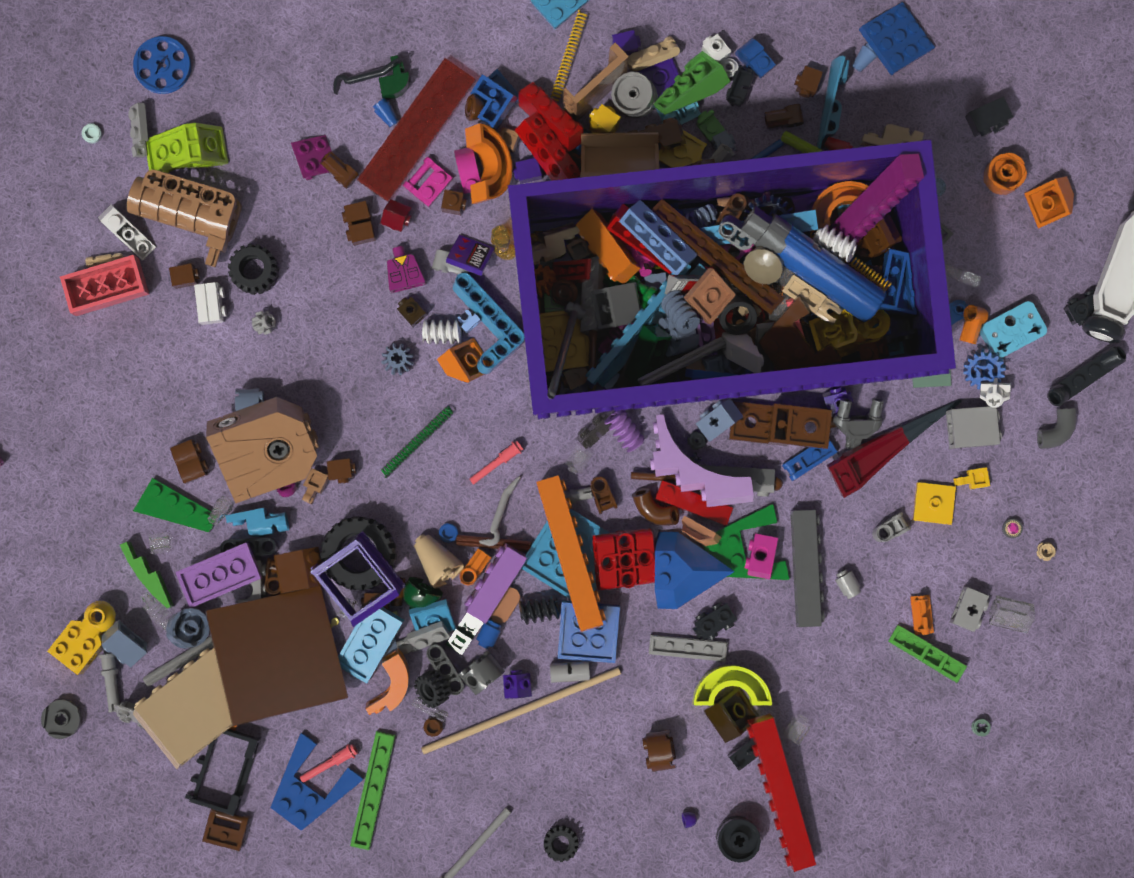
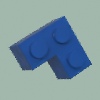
(498, 101)

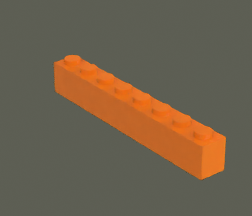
(569, 553)

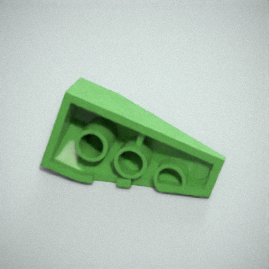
(700, 79)

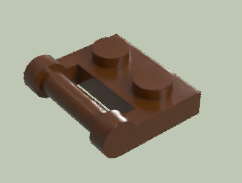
(224, 835)

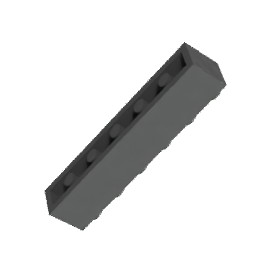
(806, 568)

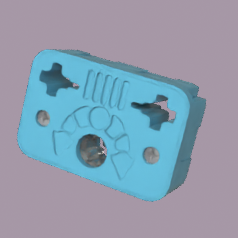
(1016, 334)

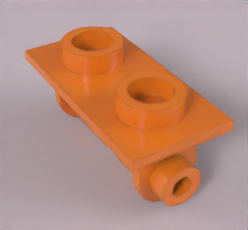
(921, 614)

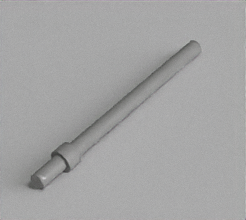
(477, 844)

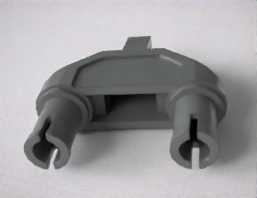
(858, 426)

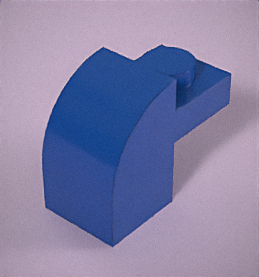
(753, 55)

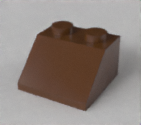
(294, 569)

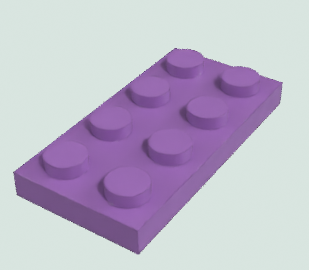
(218, 575)

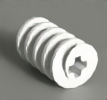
(836, 243)
(441, 332)

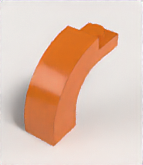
(398, 671)

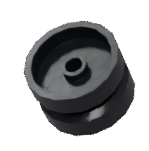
(739, 850)

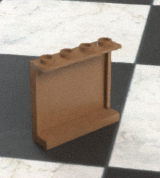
(598, 87)
(618, 153)

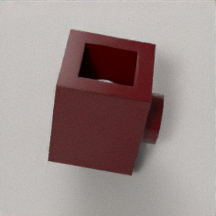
(396, 215)

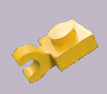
(975, 478)

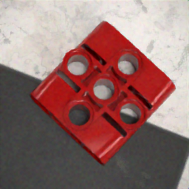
(612, 574)

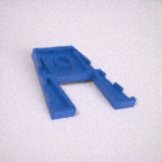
(300, 802)

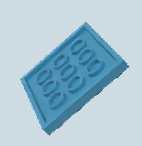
(543, 558)

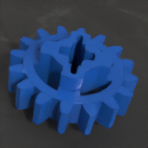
(983, 361)

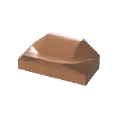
(699, 533)

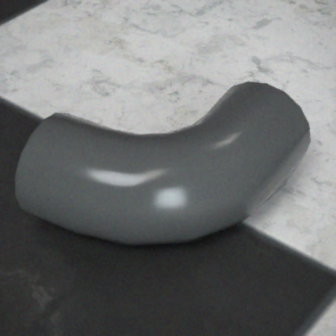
(1061, 432)

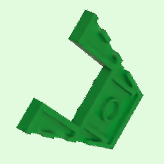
(731, 550)

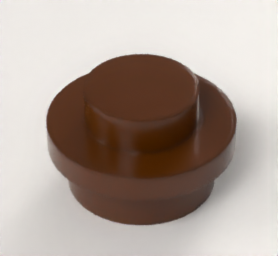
(433, 727)

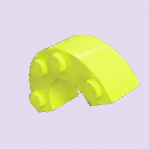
(728, 676)

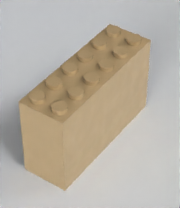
(186, 710)

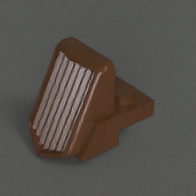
(878, 239)

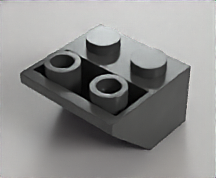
(616, 305)

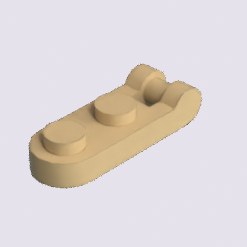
(653, 54)

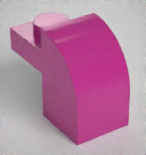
(467, 168)

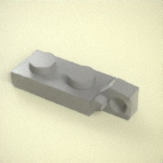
(138, 130)
(423, 638)

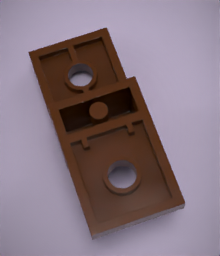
(782, 425)

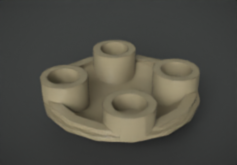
(763, 266)

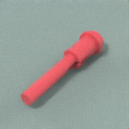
(504, 456)
(337, 758)

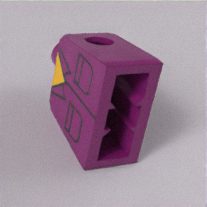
(403, 271)

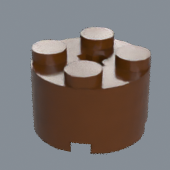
(660, 750)

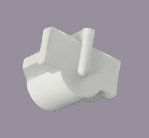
(995, 393)

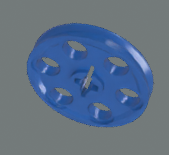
(164, 73)

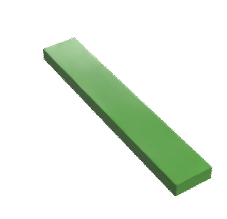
(372, 790)

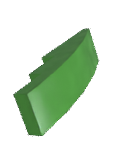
(151, 580)
(927, 654)

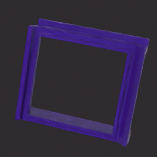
(379, 565)

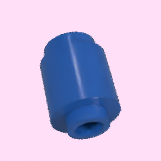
(488, 634)

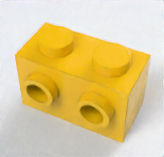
(604, 120)

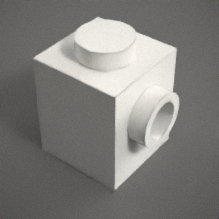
(716, 48)

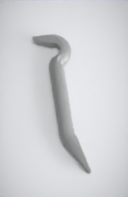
(499, 513)

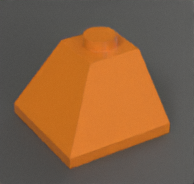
(1051, 201)
(462, 360)

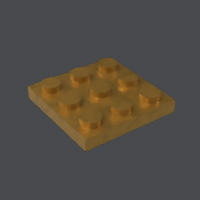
(552, 331)

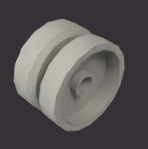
(624, 90)

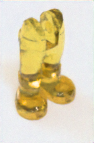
(501, 238)

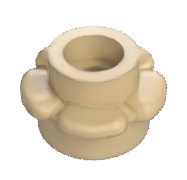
(1050, 551)

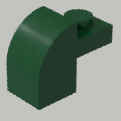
(396, 84)

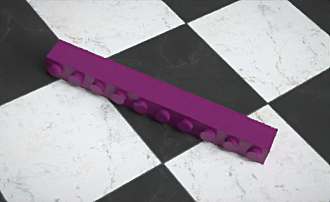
(880, 197)

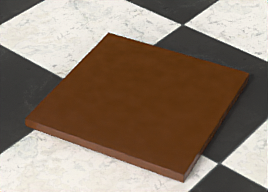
(276, 655)

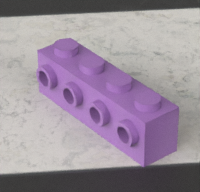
(495, 582)

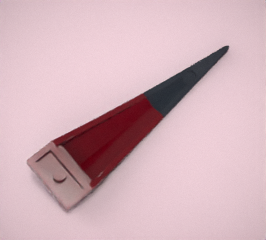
(864, 461)

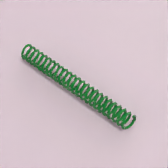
(416, 441)

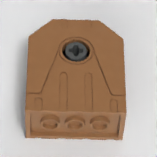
(263, 447)

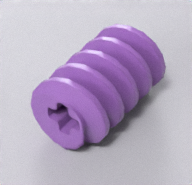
(626, 430)

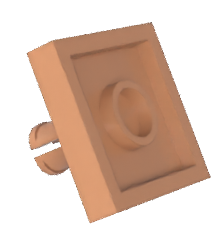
(709, 296)

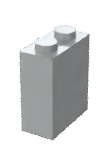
(973, 427)

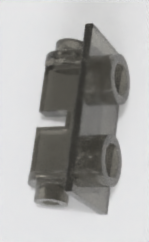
(588, 434)

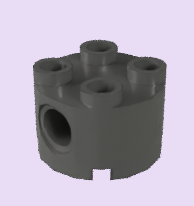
(482, 672)

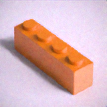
(608, 247)

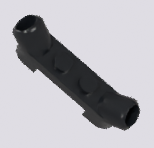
(1086, 375)

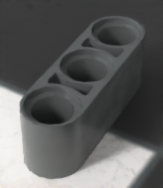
(445, 659)

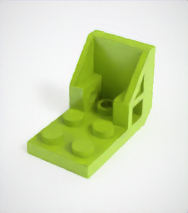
(188, 147)

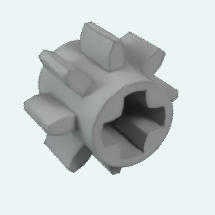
(263, 322)

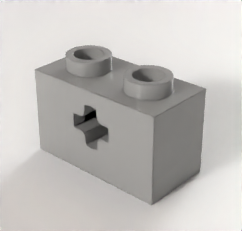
(961, 616)

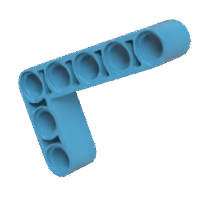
(490, 322)

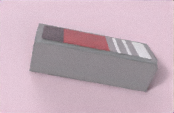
(681, 282)

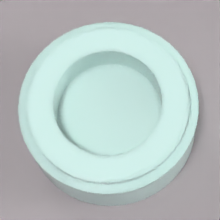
(91, 133)

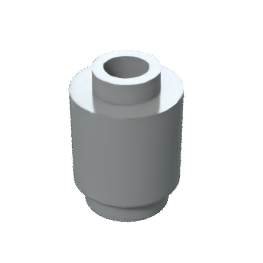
(848, 583)

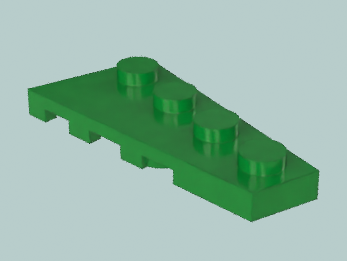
(172, 506)

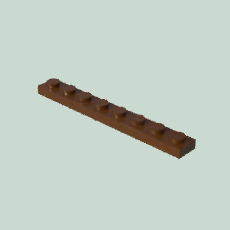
(717, 257)

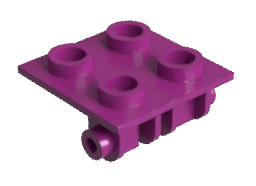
(309, 155)

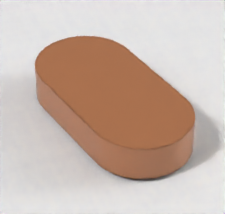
(506, 606)

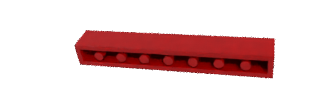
(781, 792)

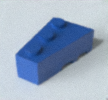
(900, 294)

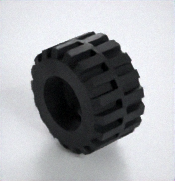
(239, 261)

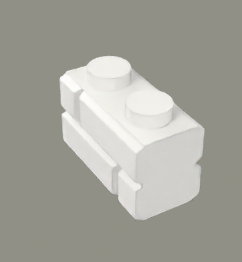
(209, 303)

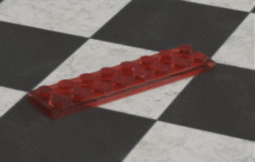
(416, 130)

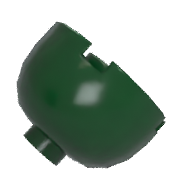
(420, 594)

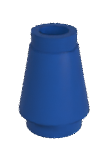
(386, 112)

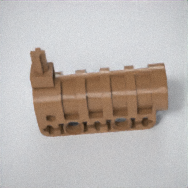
(185, 210)

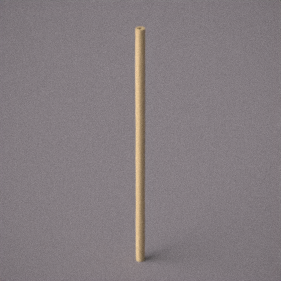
(521, 710)

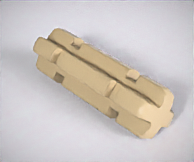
(91, 261)

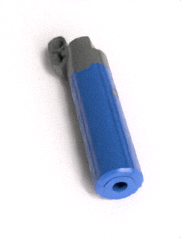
(807, 260)

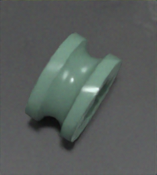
(981, 721)

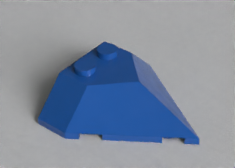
(683, 570)

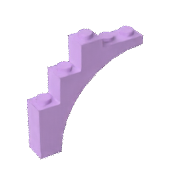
(714, 488)

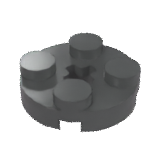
(52, 725)

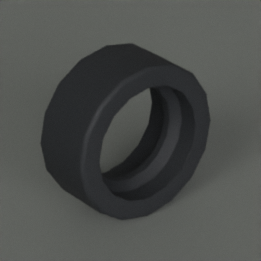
(744, 327)

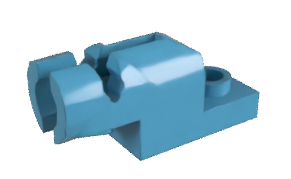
(259, 522)

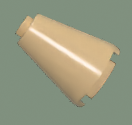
(437, 561)

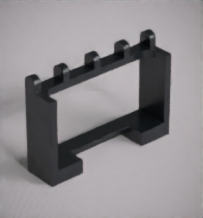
(239, 790)

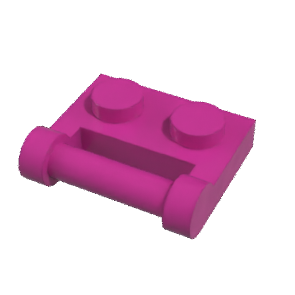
(432, 186)

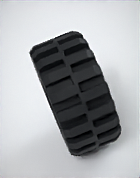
(344, 530)

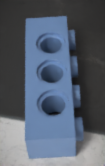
(658, 237)

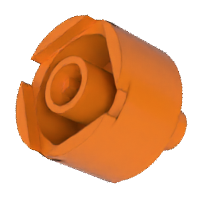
(1014, 169)

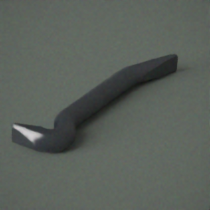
(364, 76)

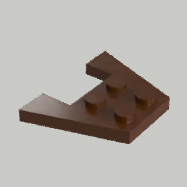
(787, 345)

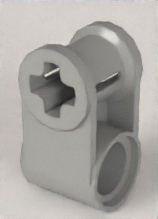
(894, 527)

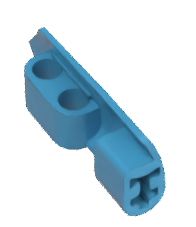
(837, 76)

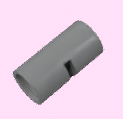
(569, 671)

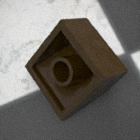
(731, 714)

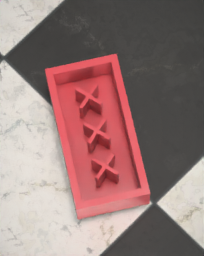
(104, 285)

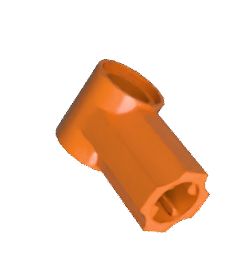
(973, 323)
(475, 565)

